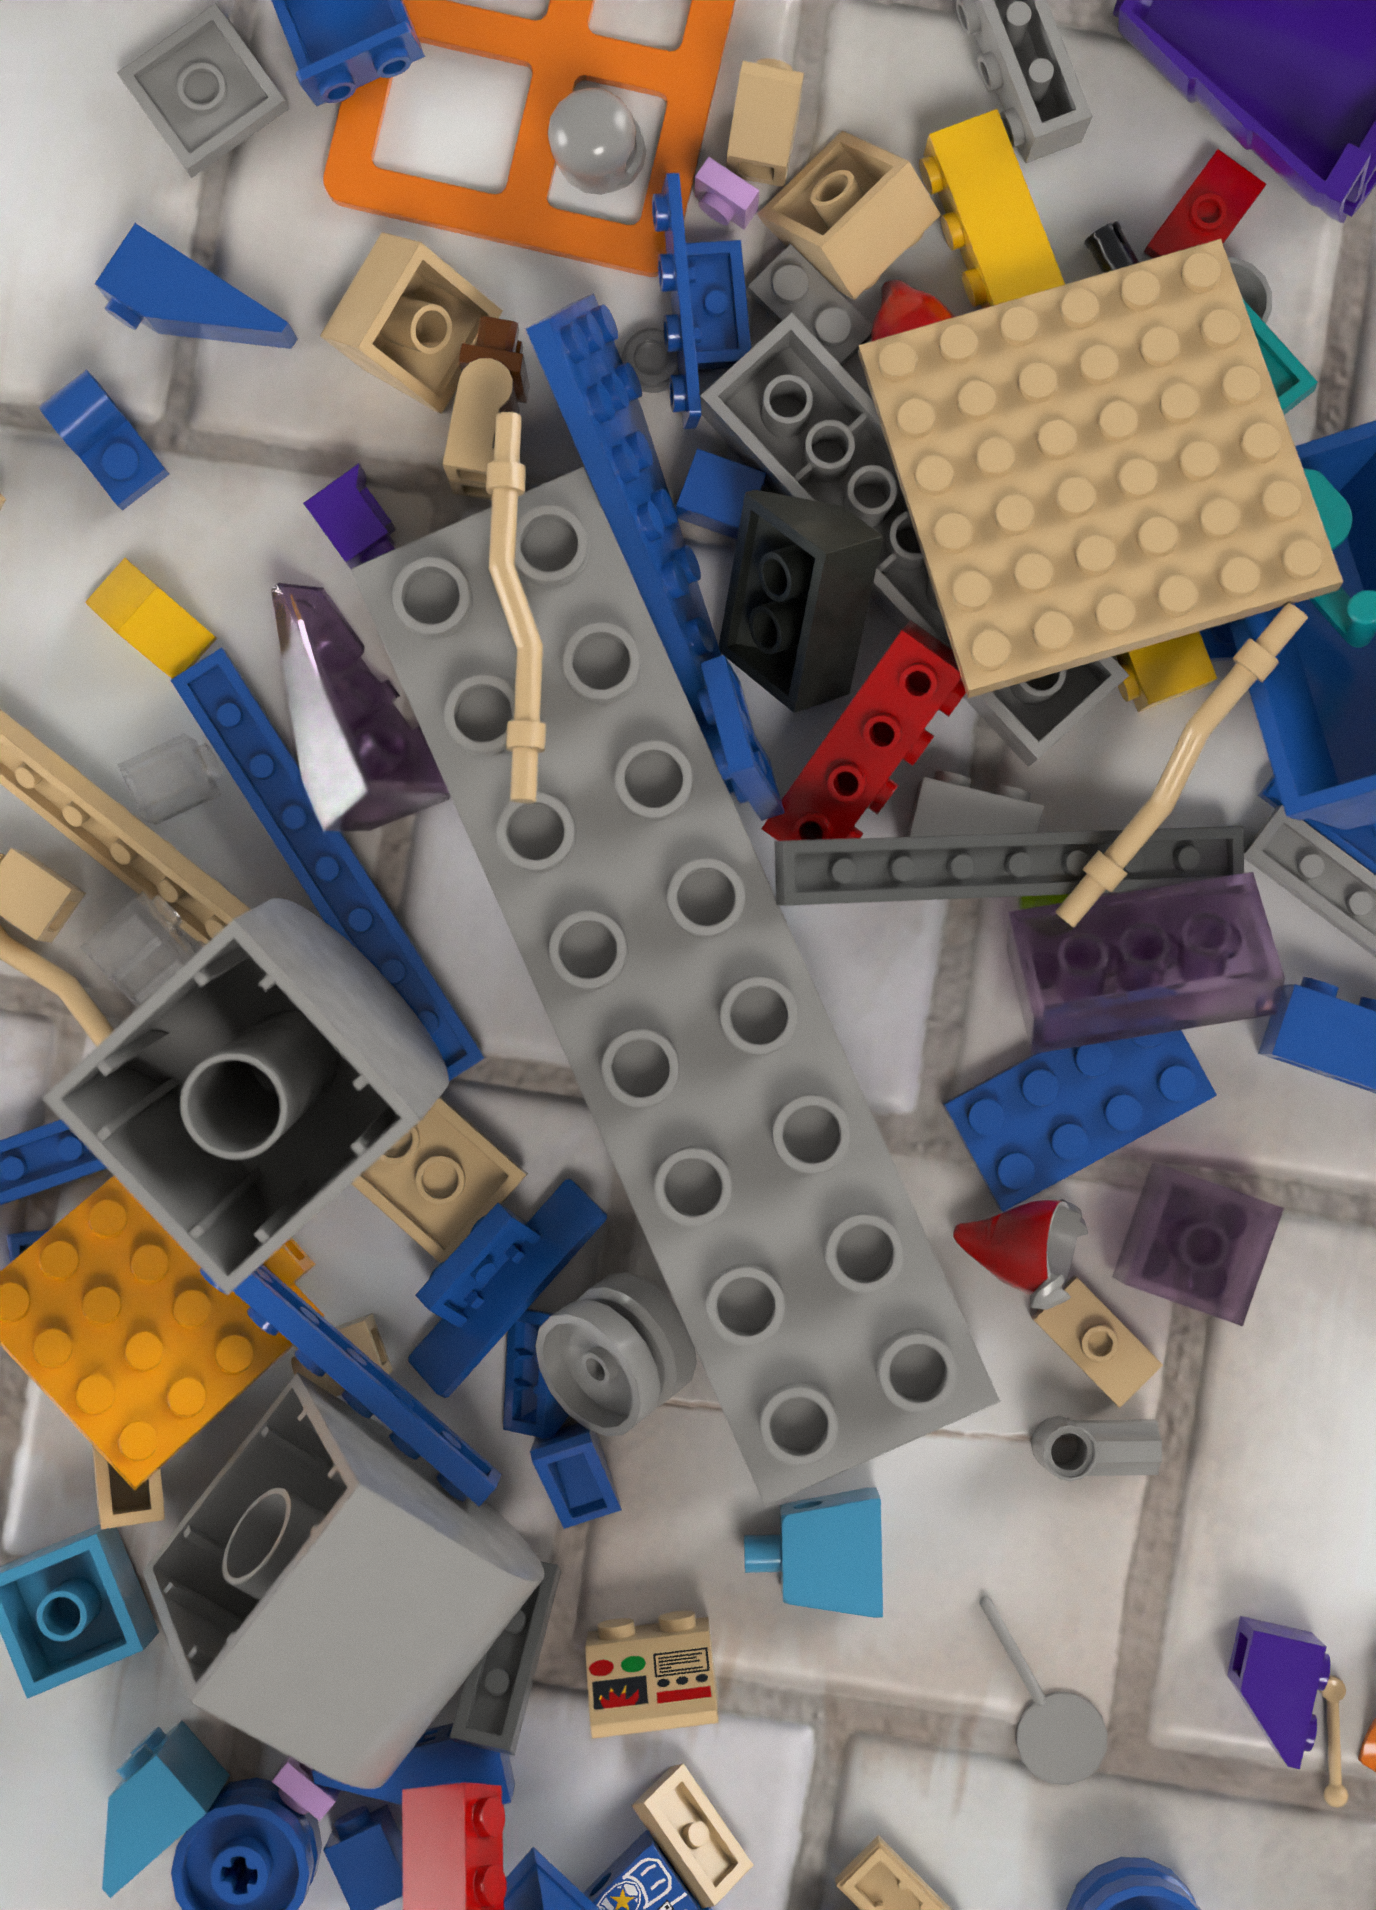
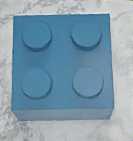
(72, 1609)

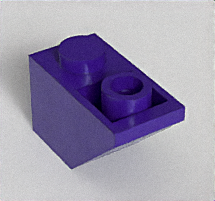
(1278, 1680)

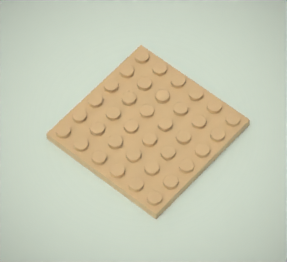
(1097, 468)

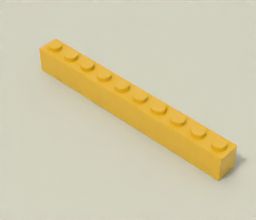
(1009, 258)

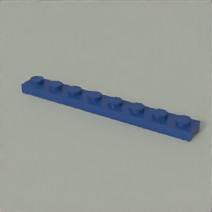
(318, 858)

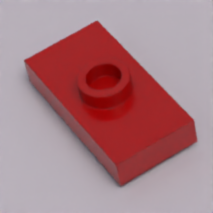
(1208, 208)

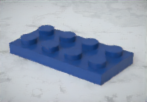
(1073, 1109)

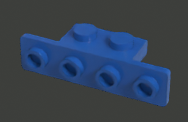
(706, 299)
(496, 1280)

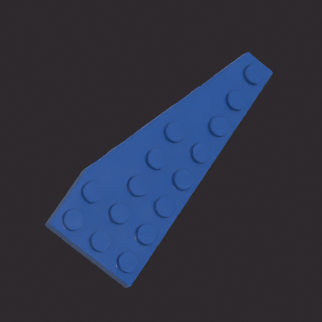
(615, 445)

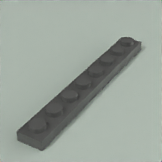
(991, 864)

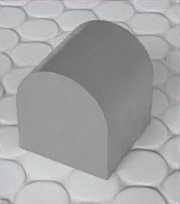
(254, 1086)
(334, 1589)

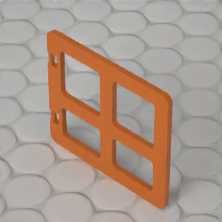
(560, 55)

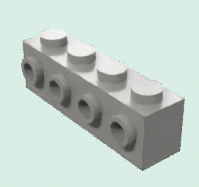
(1029, 71)

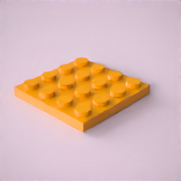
(129, 1332)

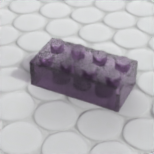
(1145, 963)

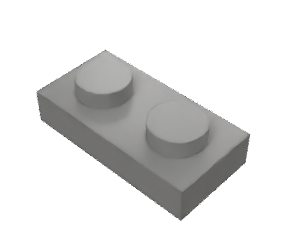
(797, 287)

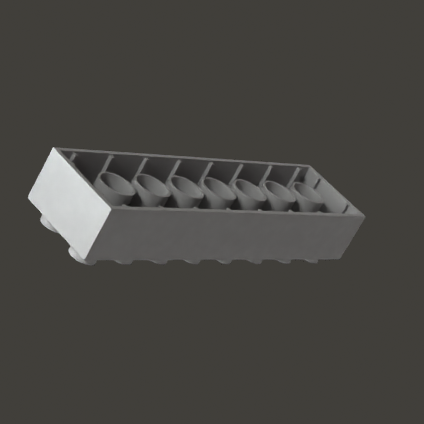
(680, 997)

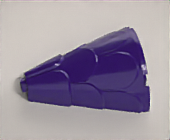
(1279, 79)

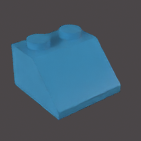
(162, 1794)

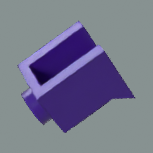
(352, 518)

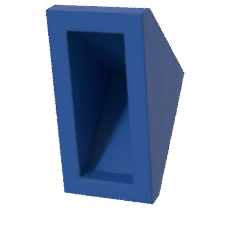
(575, 1475)

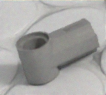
(1102, 1447)

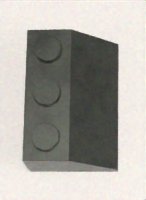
(799, 597)

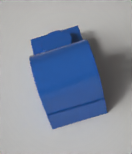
(103, 439)

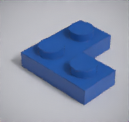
(739, 752)

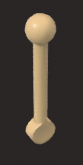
(1335, 1793)

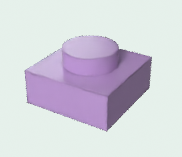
(725, 195)
(299, 1790)

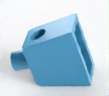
(826, 1553)

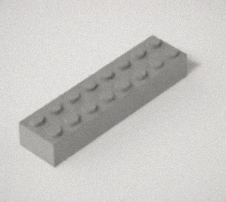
(821, 440)

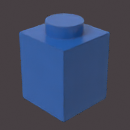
(716, 492)
(367, 1857)

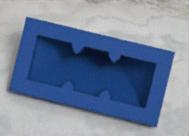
(527, 1401)

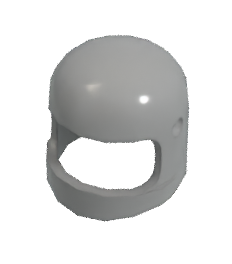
(593, 139)

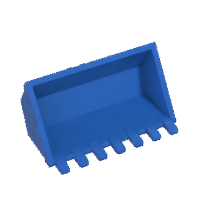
(1322, 693)

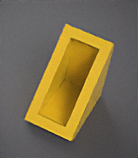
(150, 620)

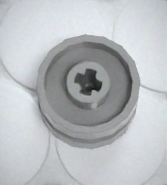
(615, 1354)

